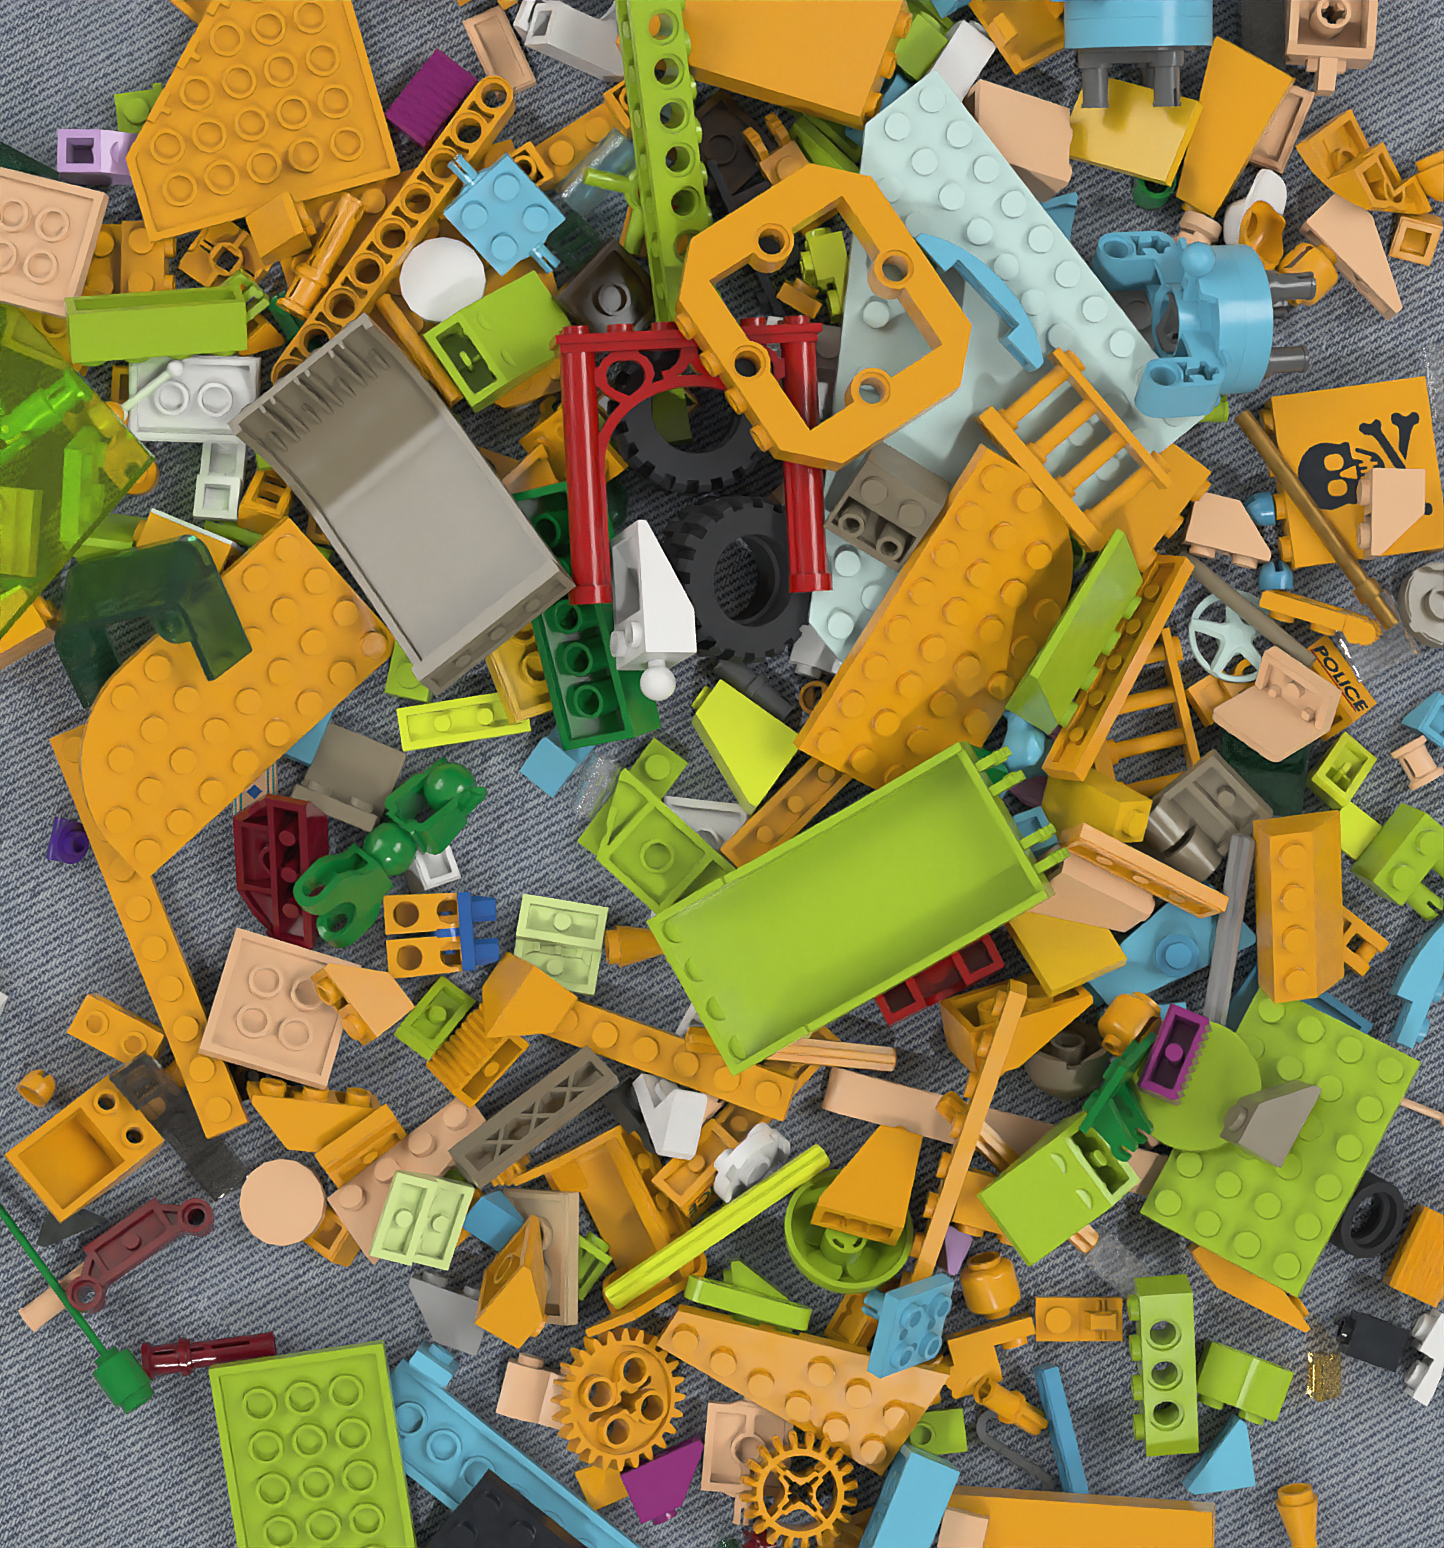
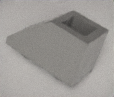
(448, 1311)

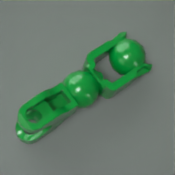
(359, 876)

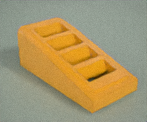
(261, 514)

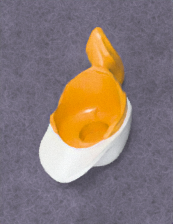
(1259, 219)

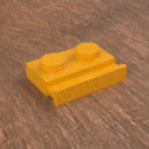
(361, 1146)

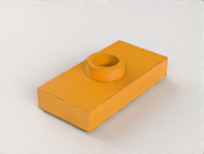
(849, 1321)

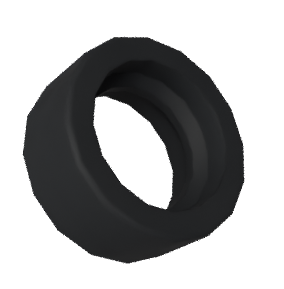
(1381, 1225)

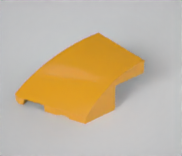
(1360, 171)

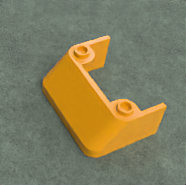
(628, 1210)

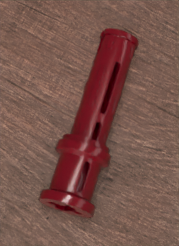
(187, 1355)

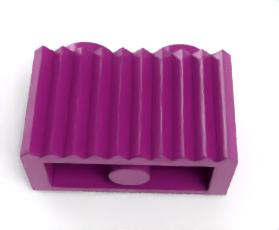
(430, 100)
(1174, 1055)

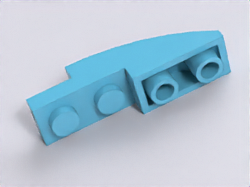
(1419, 985)

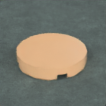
(283, 1202)

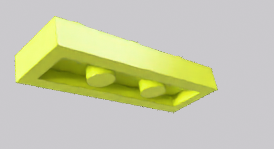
(455, 722)

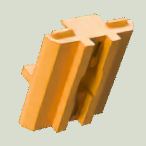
(224, 237)

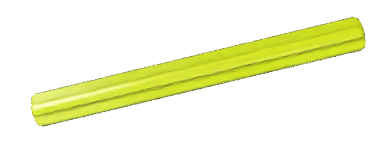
(717, 1226)

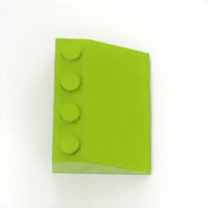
(1079, 637)

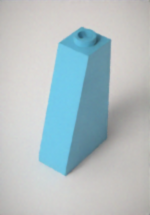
(1139, 946)

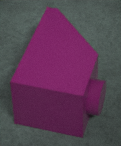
(662, 1483)

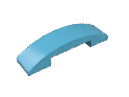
(1021, 338)

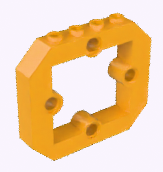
(886, 240)

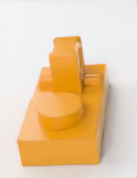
(1078, 1318)

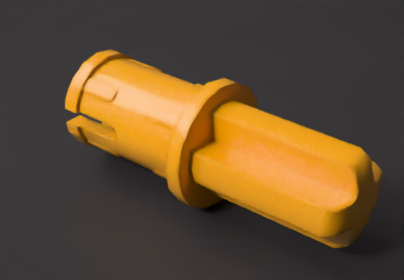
(1010, 1406)

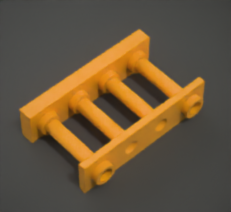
(1059, 491)
(1169, 652)

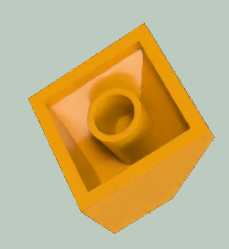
(515, 1288)

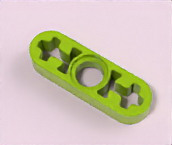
(748, 1302)

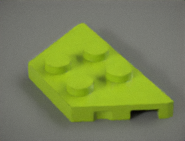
(655, 848)

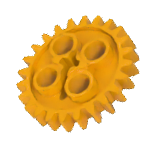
(617, 1398)

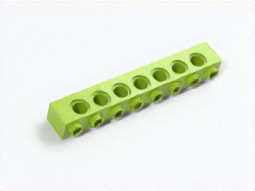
(654, 140)

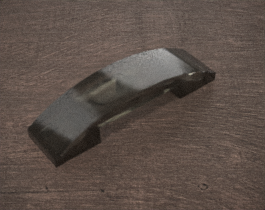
(174, 1116)

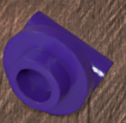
(67, 841)

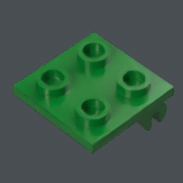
(1114, 1107)

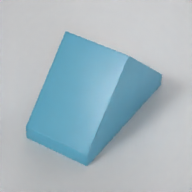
(1225, 1462)

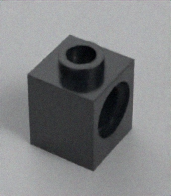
(1371, 1339)

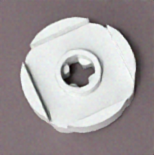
(749, 1161)

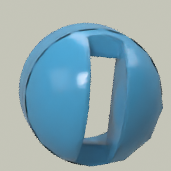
(1260, 508)
(1277, 578)

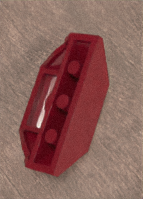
(273, 848)

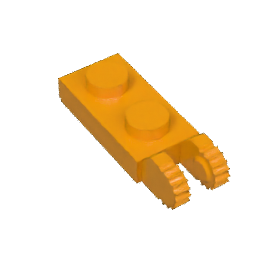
(781, 161)
(1323, 616)

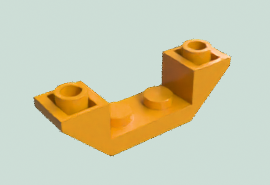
(559, 154)

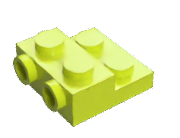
(826, 268)

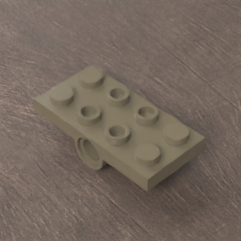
(1198, 815)

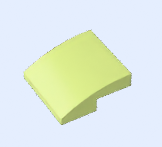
(562, 940)
(421, 1219)

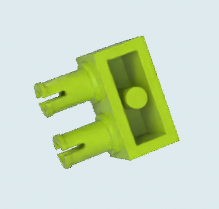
(1401, 859)

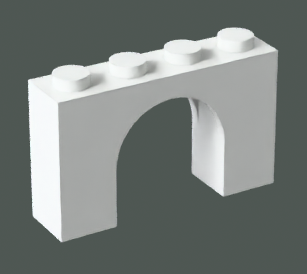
(577, 39)

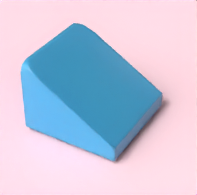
(493, 1220)

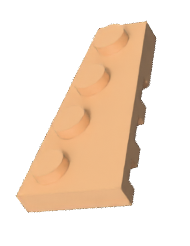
(422, 1151)

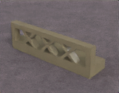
(532, 1117)

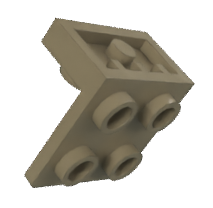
(351, 777)

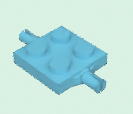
(503, 214)

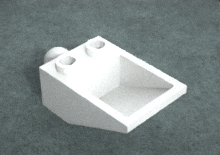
(649, 611)

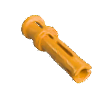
(314, 274)

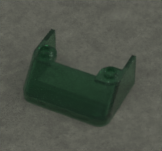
(162, 579)

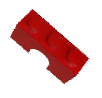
(941, 981)

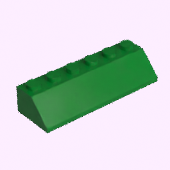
(586, 690)

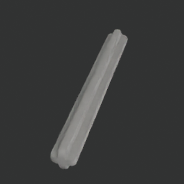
(1229, 928)

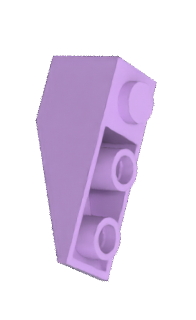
(94, 156)

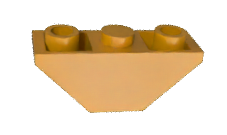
(309, 1116)

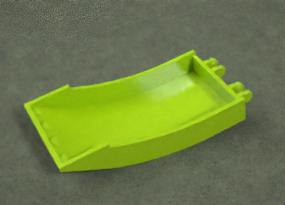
(854, 905)

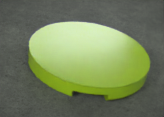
(1221, 1077)

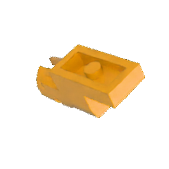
(974, 1353)

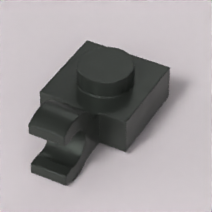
(626, 1109)

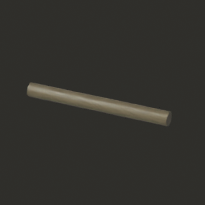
(1249, 612)

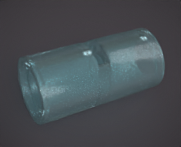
(612, 155)

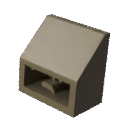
(888, 505)

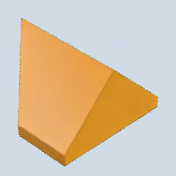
(523, 1000)

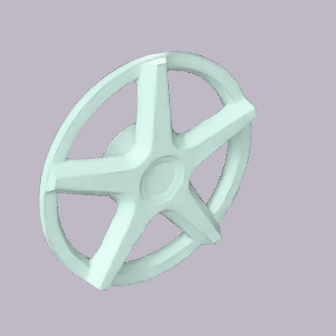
(1231, 636)

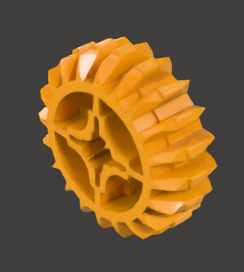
(783, 1504)

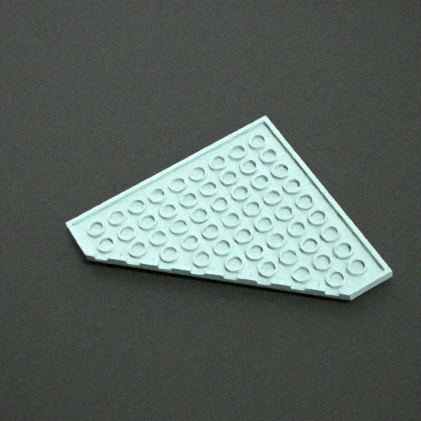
(959, 187)

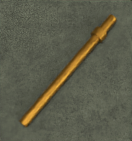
(1366, 589)

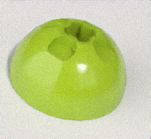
(856, 1266)

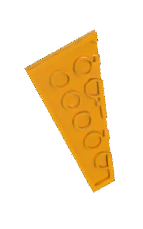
(808, 1381)

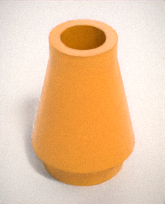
(630, 945)
(1299, 1513)

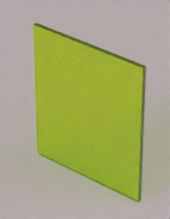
(59, 463)

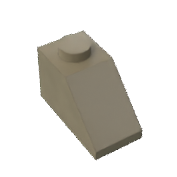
(1270, 1120)

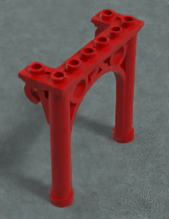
(587, 446)

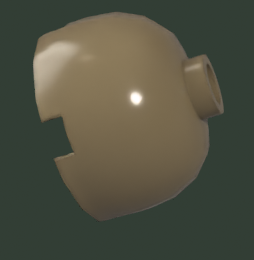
(1070, 1062)

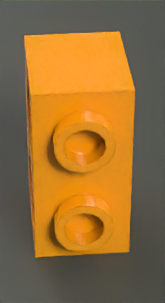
(116, 1029)

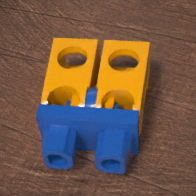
(450, 928)

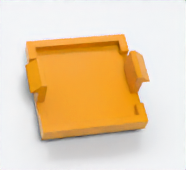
(1022, 29)

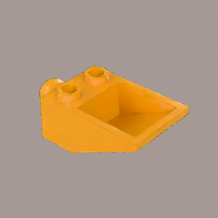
(84, 1150)

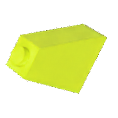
(743, 742)

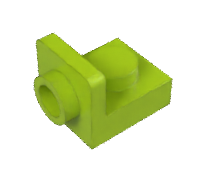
(134, 108)

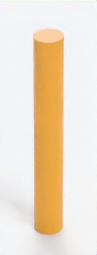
(419, 350)

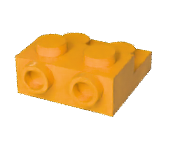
(128, 261)

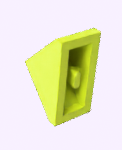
(1340, 771)

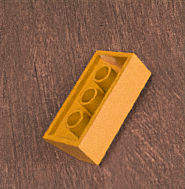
(1298, 905)

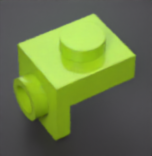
(591, 1262)

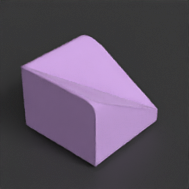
(953, 1250)

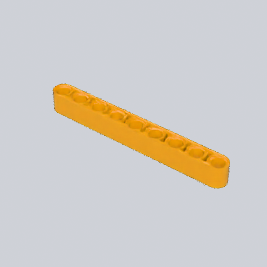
(399, 217)

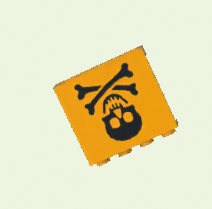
(1330, 446)

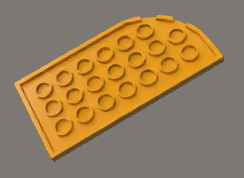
(949, 629)
(178, 748)

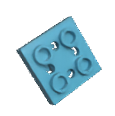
(908, 1323)

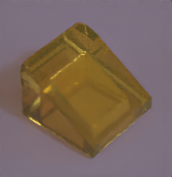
(1324, 1375)

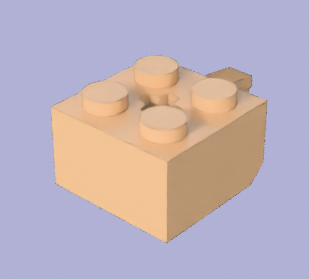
(1329, 47)

